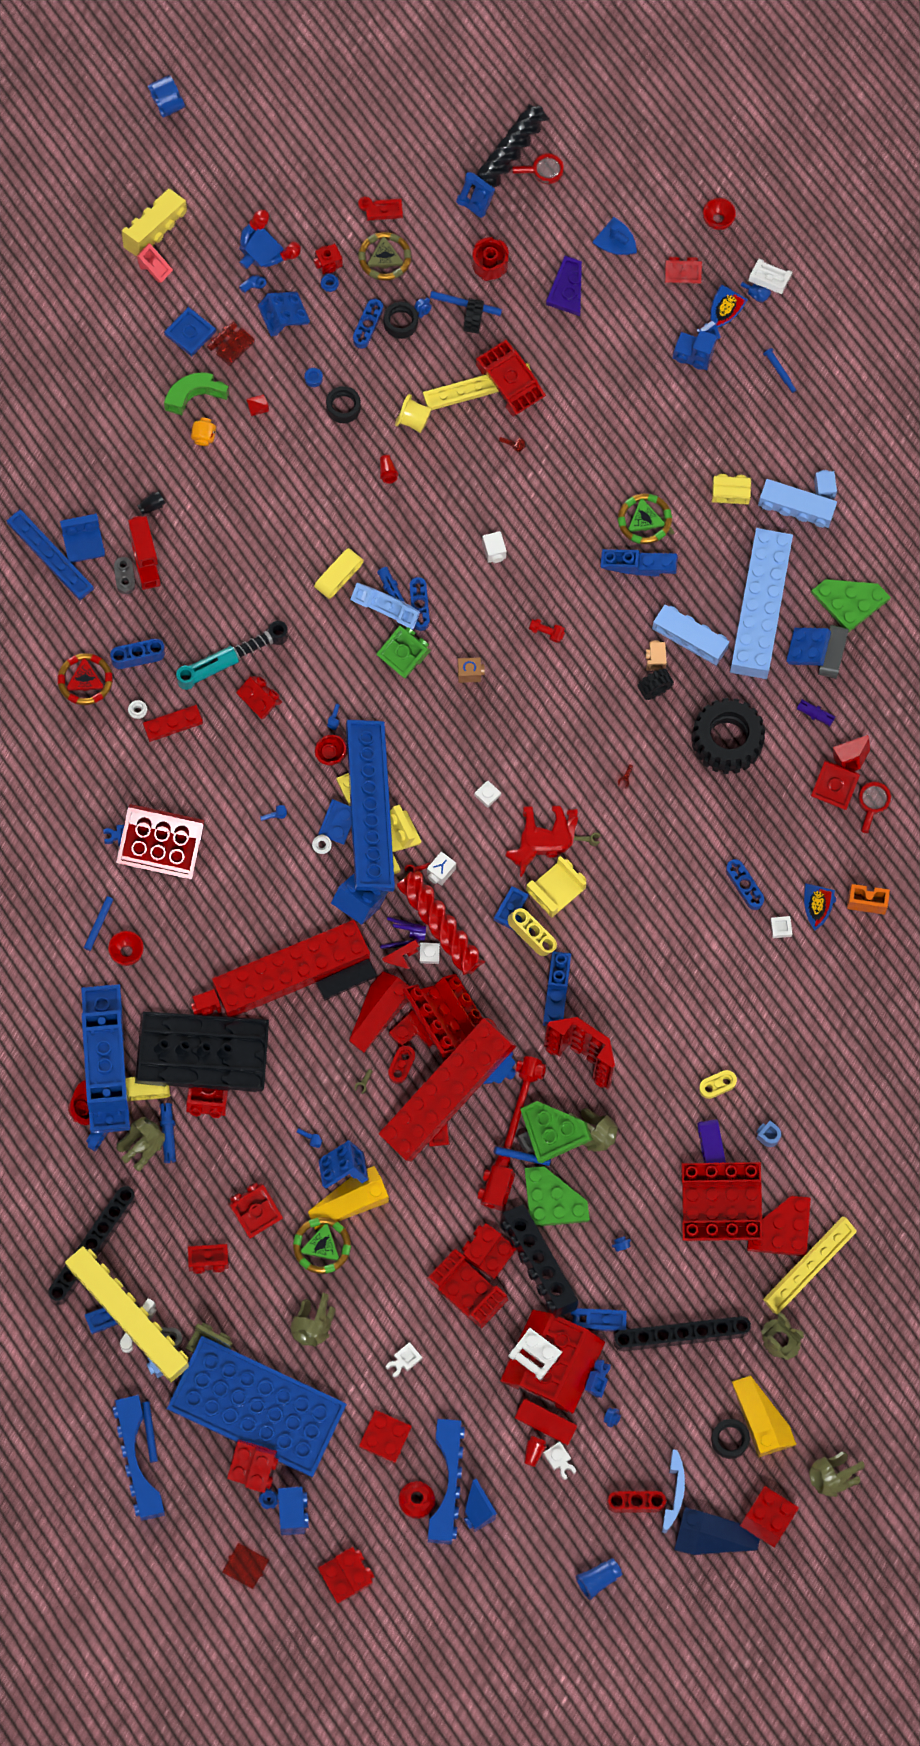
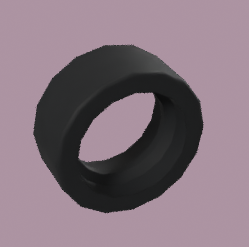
(400, 333)
(343, 417)
(745, 1438)

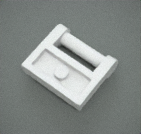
(770, 276)
(539, 1349)

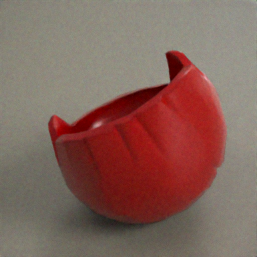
(330, 750)

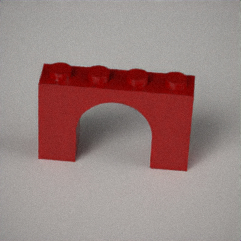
(144, 552)

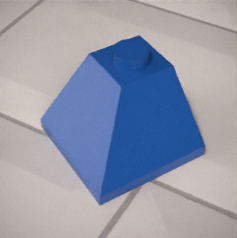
(478, 1510)

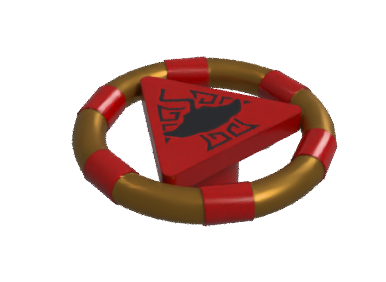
(84, 679)

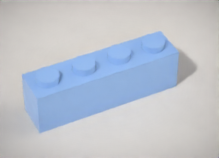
(797, 503)
(690, 634)

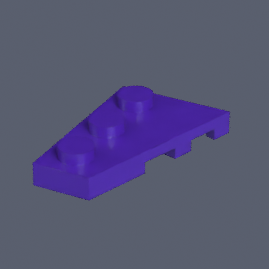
(567, 287)

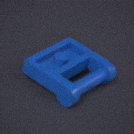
(480, 198)

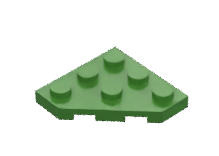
(850, 601)
(553, 1131)
(552, 1199)

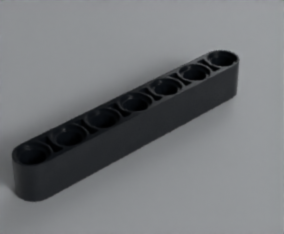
(95, 1236)
(674, 1339)

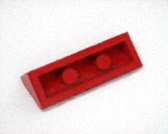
(546, 1422)

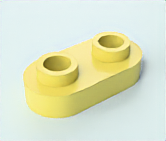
(717, 1084)

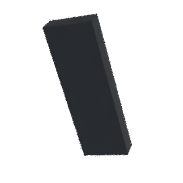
(346, 979)

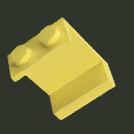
(557, 887)

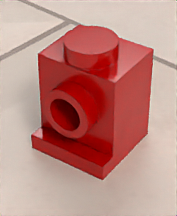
(205, 1003)

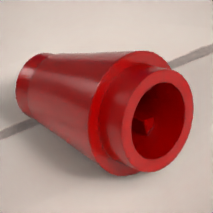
(387, 470)
(534, 1450)

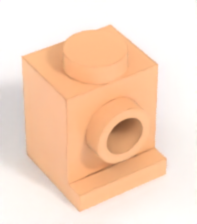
(656, 656)

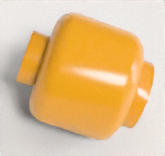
(203, 432)

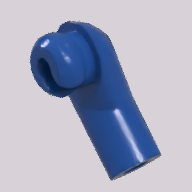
(253, 282)

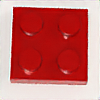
(835, 785)
(385, 1436)

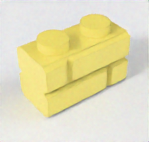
(731, 489)

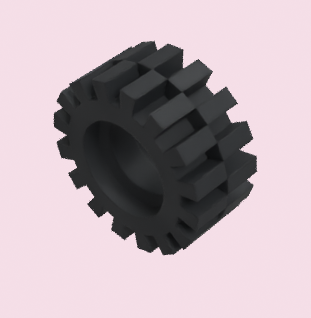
(473, 315)
(655, 684)

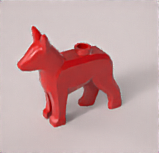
(543, 841)

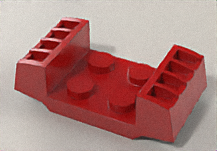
(510, 377)
(467, 1289)

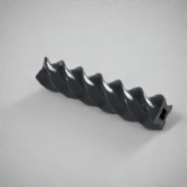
(510, 147)

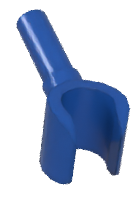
(333, 723)
(280, 813)
(315, 1138)

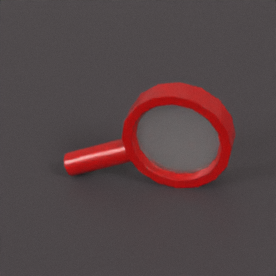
(546, 169)
(873, 799)

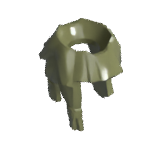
(603, 1134)
(149, 1144)
(312, 1331)
(794, 1338)
(825, 1478)

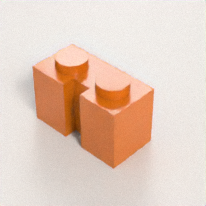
(868, 901)

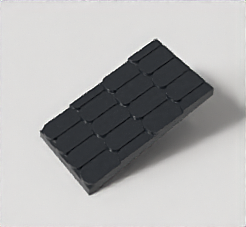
(202, 1051)

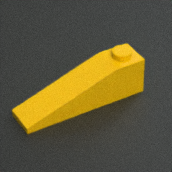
(352, 1198)
(765, 1423)

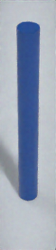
(462, 302)

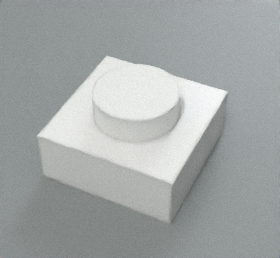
(487, 794)
(781, 927)
(429, 953)

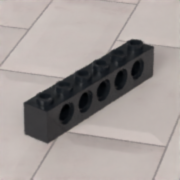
(520, 1218)

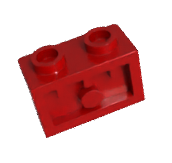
(683, 271)

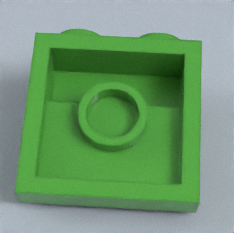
(404, 651)

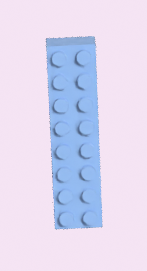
(761, 603)

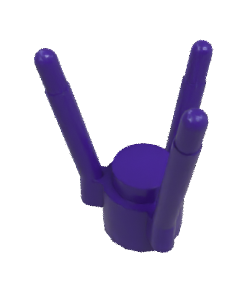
(417, 932)

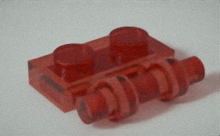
(234, 347)

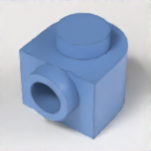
(769, 1134)

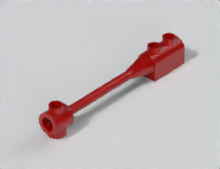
(500, 1177)

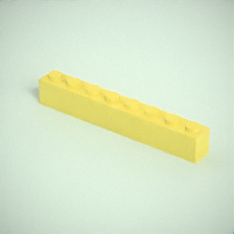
(127, 1314)

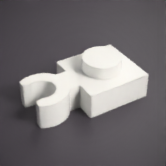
(406, 1358)
(558, 1458)

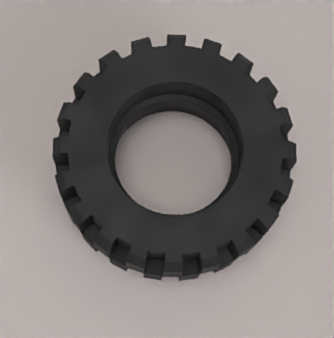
(732, 713)

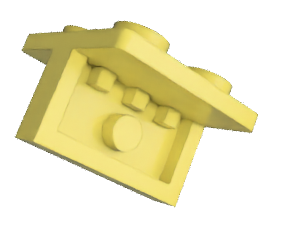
(402, 830)

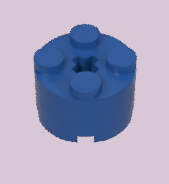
(166, 96)

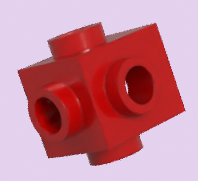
(328, 259)

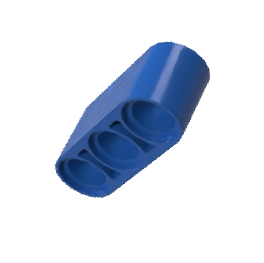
(144, 647)

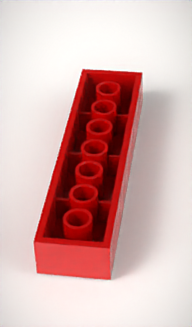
(290, 969)
(447, 1090)

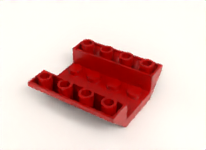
(444, 1012)
(582, 1040)
(722, 1201)
(569, 1373)

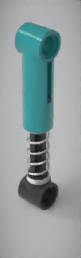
(229, 656)

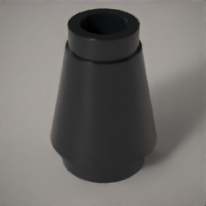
(151, 503)

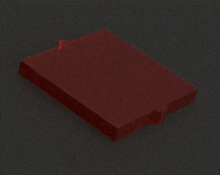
(245, 1566)

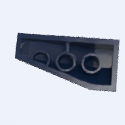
(709, 1534)

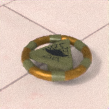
(384, 256)

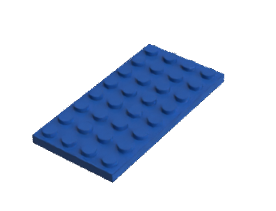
(256, 1405)

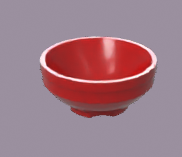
(719, 207)
(122, 940)
(416, 1510)

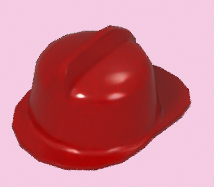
(78, 1105)

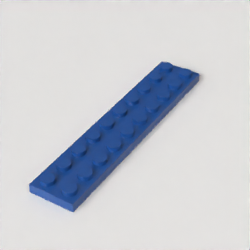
(370, 806)

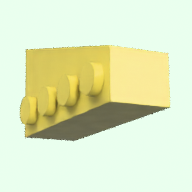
(154, 222)

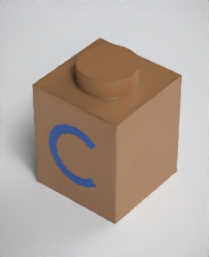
(470, 670)

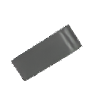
(834, 652)

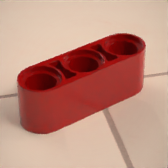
(644, 1496)

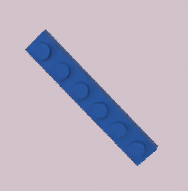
(50, 555)

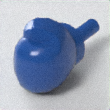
(757, 292)

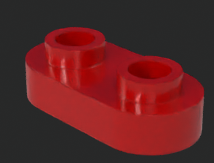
(401, 1065)

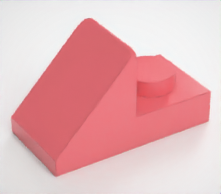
(152, 261)

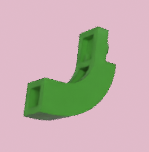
(191, 386)

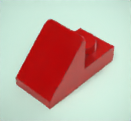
(397, 957)

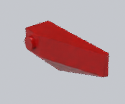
(379, 1009)

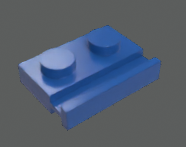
(337, 822)

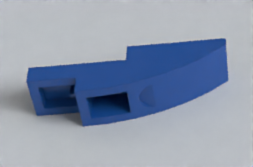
(639, 563)
(557, 987)

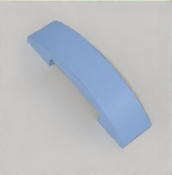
(385, 604)
(676, 1467)

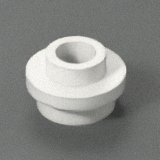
(137, 704)
(315, 844)

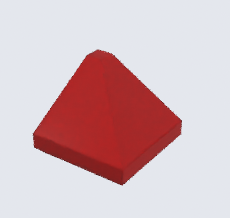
(257, 405)

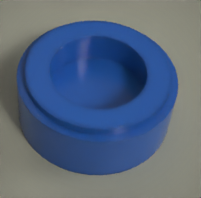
(313, 377)

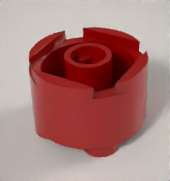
(490, 258)

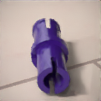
(816, 713)

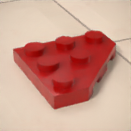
(785, 1229)

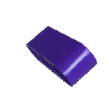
(711, 1141)

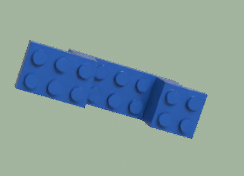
(104, 1059)

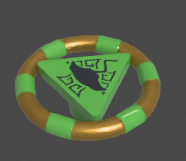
(645, 518)
(321, 1245)

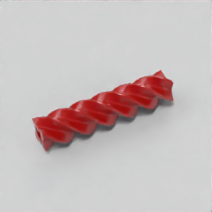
(440, 924)

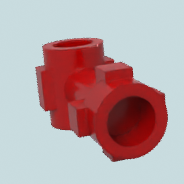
(556, 633)

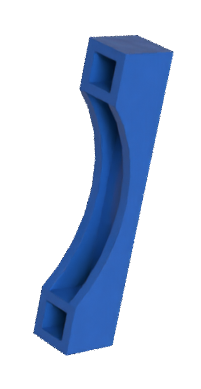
(448, 1440)
(148, 1499)

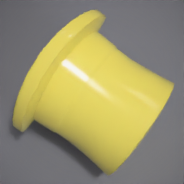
(413, 414)

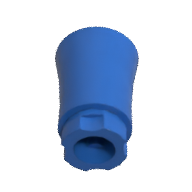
(598, 1578)

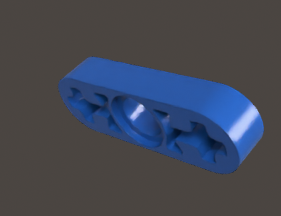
(368, 330)
(422, 596)
(747, 898)

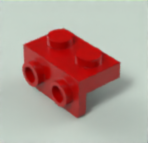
(258, 696)
(208, 1258)

